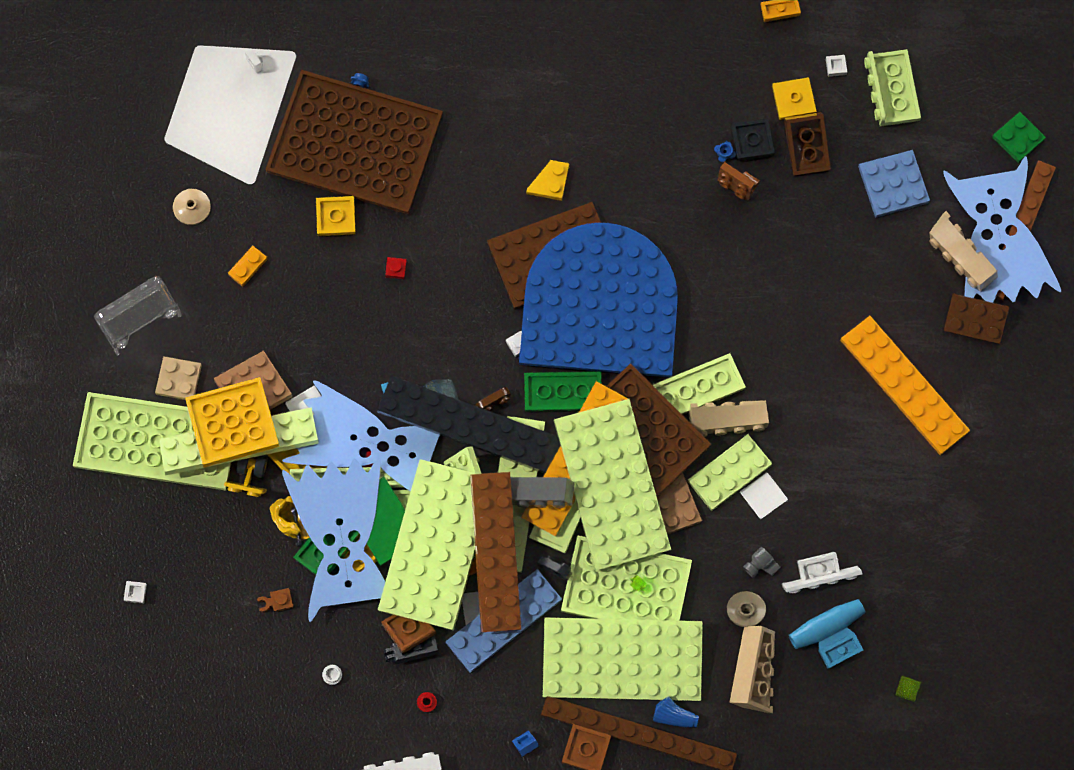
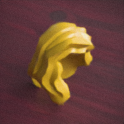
(284, 518)

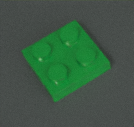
(1018, 137)

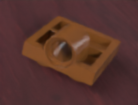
(740, 183)

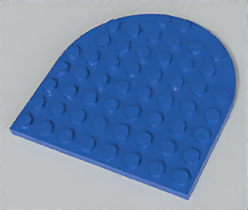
(600, 303)

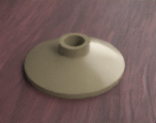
(746, 602)

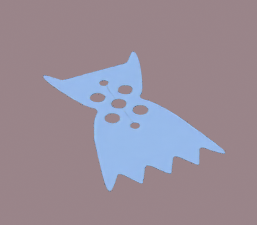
(1022, 260)
(340, 417)
(318, 506)

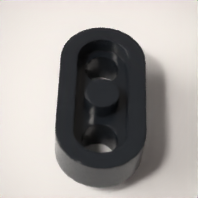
(560, 570)

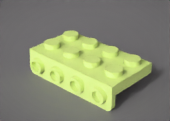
(892, 87)

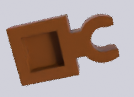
(279, 600)

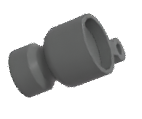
(761, 560)

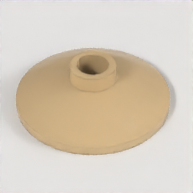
(195, 214)

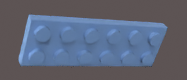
(476, 647)

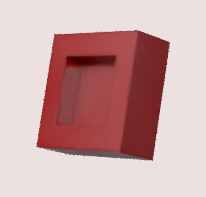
(395, 268)

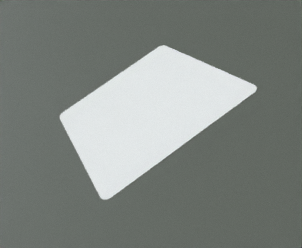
(229, 108)

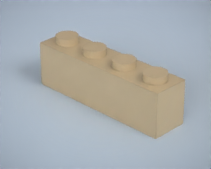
(962, 253)
(729, 417)
(754, 670)

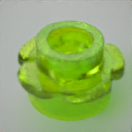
(638, 583)

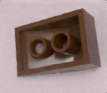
(807, 143)

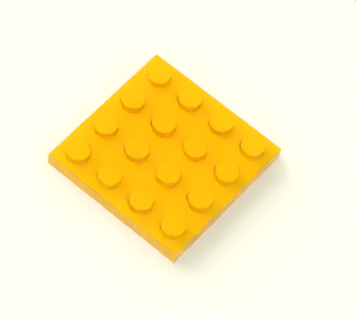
(232, 422)

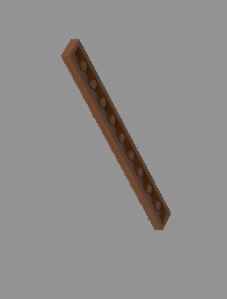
(639, 734)

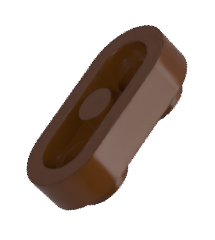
(498, 397)

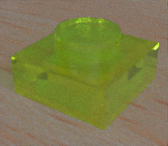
(907, 688)

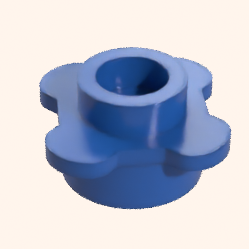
(360, 80)
(727, 146)

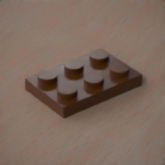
(976, 318)

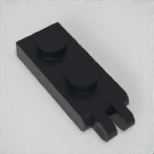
(422, 650)

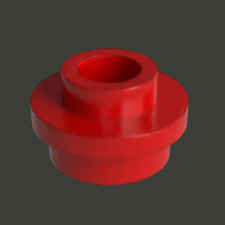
(426, 708)

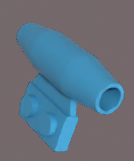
(831, 632)

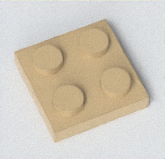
(178, 378)

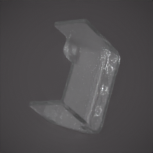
(135, 311)

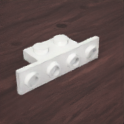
(818, 571)

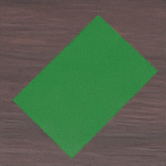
(386, 523)

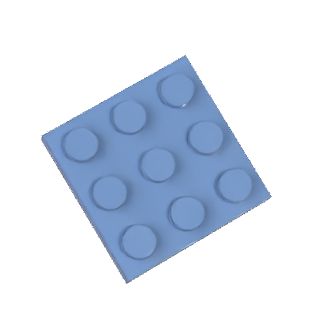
(894, 183)

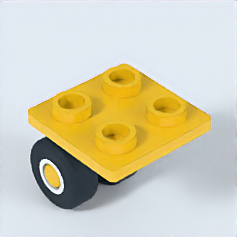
(259, 466)

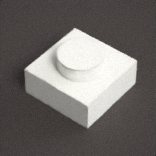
(254, 59)
(836, 65)
(514, 343)
(135, 592)

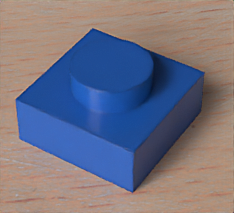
(525, 743)

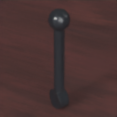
(299, 542)

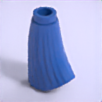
(671, 714)

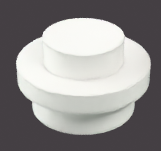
(332, 674)

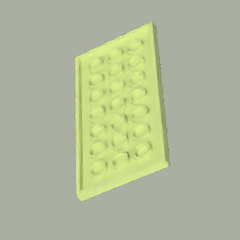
(124, 438)
(612, 484)
(432, 548)
(622, 659)

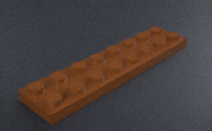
(495, 552)

